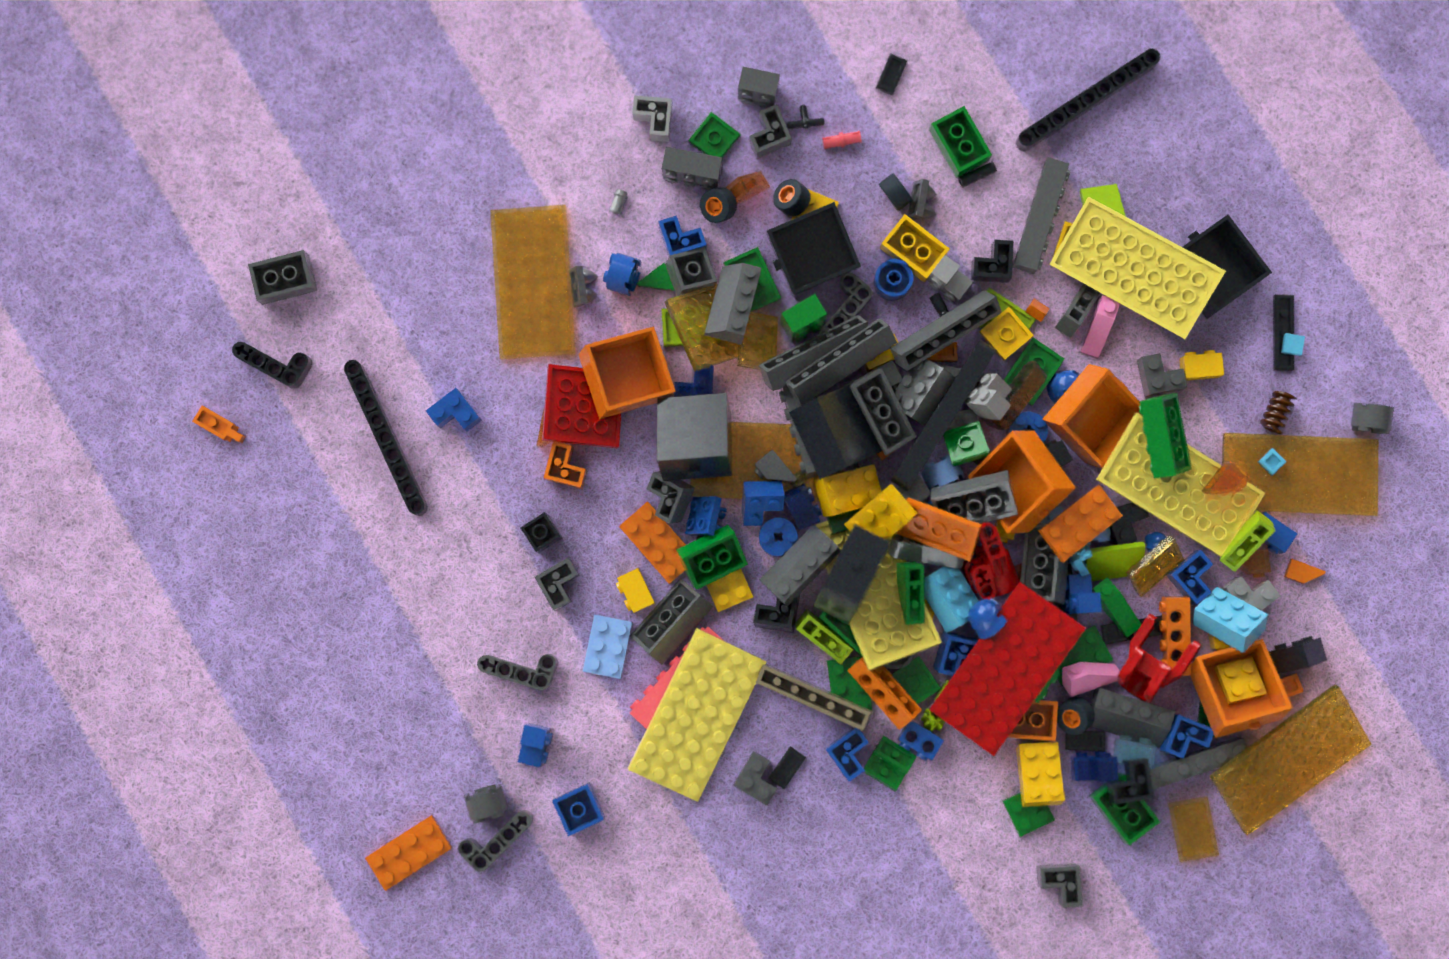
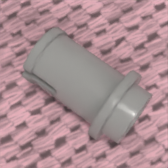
(618, 201)

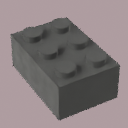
(691, 168)
(282, 277)
(923, 390)

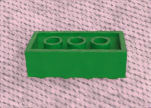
(1165, 435)

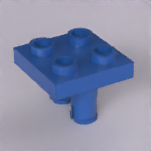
(704, 516)

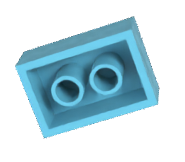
(949, 597)
(1230, 619)

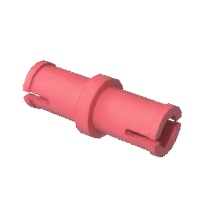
(842, 140)

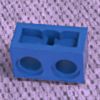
(922, 736)

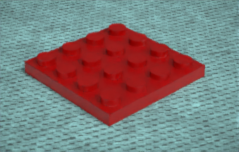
(571, 412)

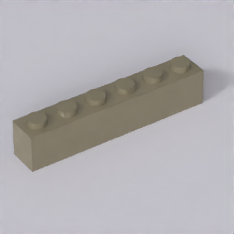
(814, 697)

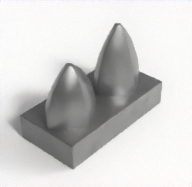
(920, 193)
(579, 279)

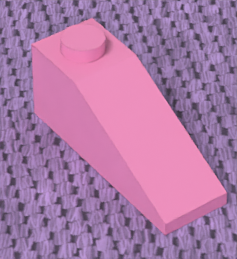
(1100, 326)
(1088, 676)

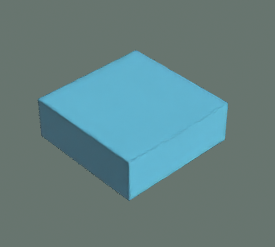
(1293, 344)
(1271, 461)

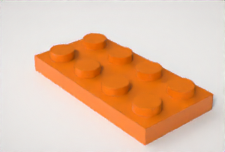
(1080, 523)
(942, 530)
(655, 541)
(408, 852)

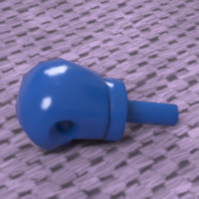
(1153, 540)

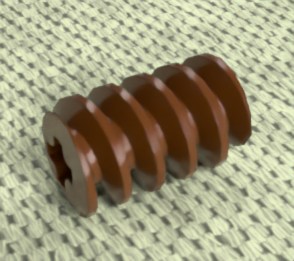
(1277, 410)

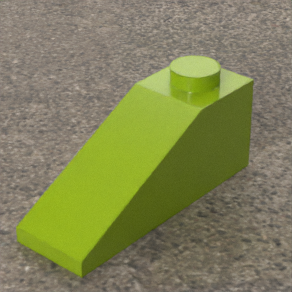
(1247, 540)
(823, 636)

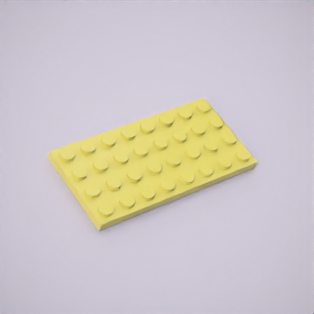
(1137, 267)
(1178, 499)
(879, 618)
(696, 715)

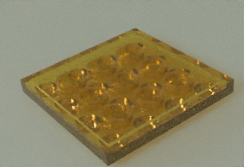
(690, 319)

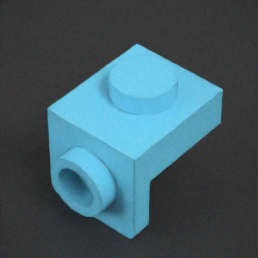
(1078, 560)

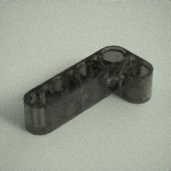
(1023, 389)

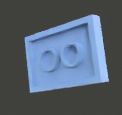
(607, 646)

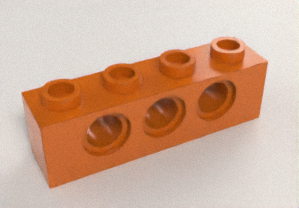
(1167, 606)
(886, 693)

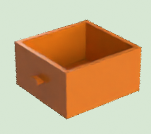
(626, 372)
(1093, 414)
(1034, 475)
(1243, 715)

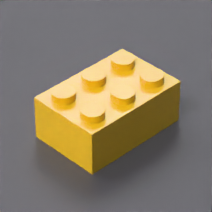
(915, 247)
(847, 490)
(883, 514)
(1040, 774)

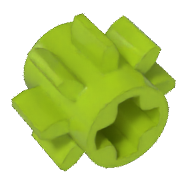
(932, 721)

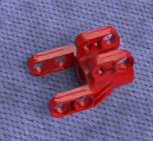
(992, 564)
(1143, 673)

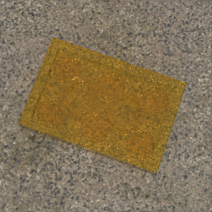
(758, 341)
(1155, 565)
(1193, 829)

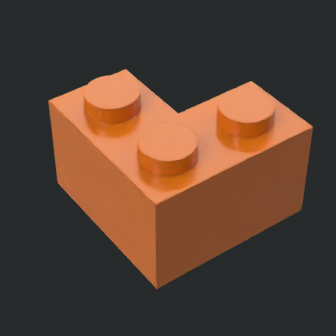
(559, 467)

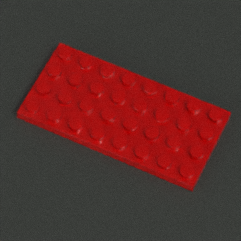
(1007, 669)

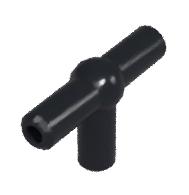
(805, 122)

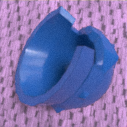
(1060, 383)
(984, 618)

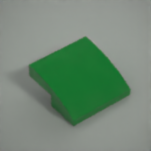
(889, 763)

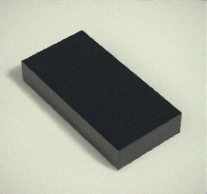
(891, 74)
(1086, 741)
(787, 767)

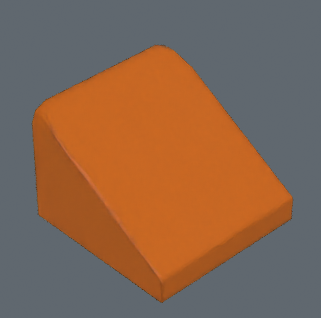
(1037, 310)

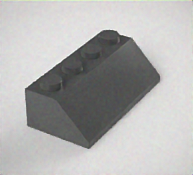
(733, 302)
(882, 411)
(978, 498)
(800, 565)
(1042, 568)
(671, 621)
(1130, 716)

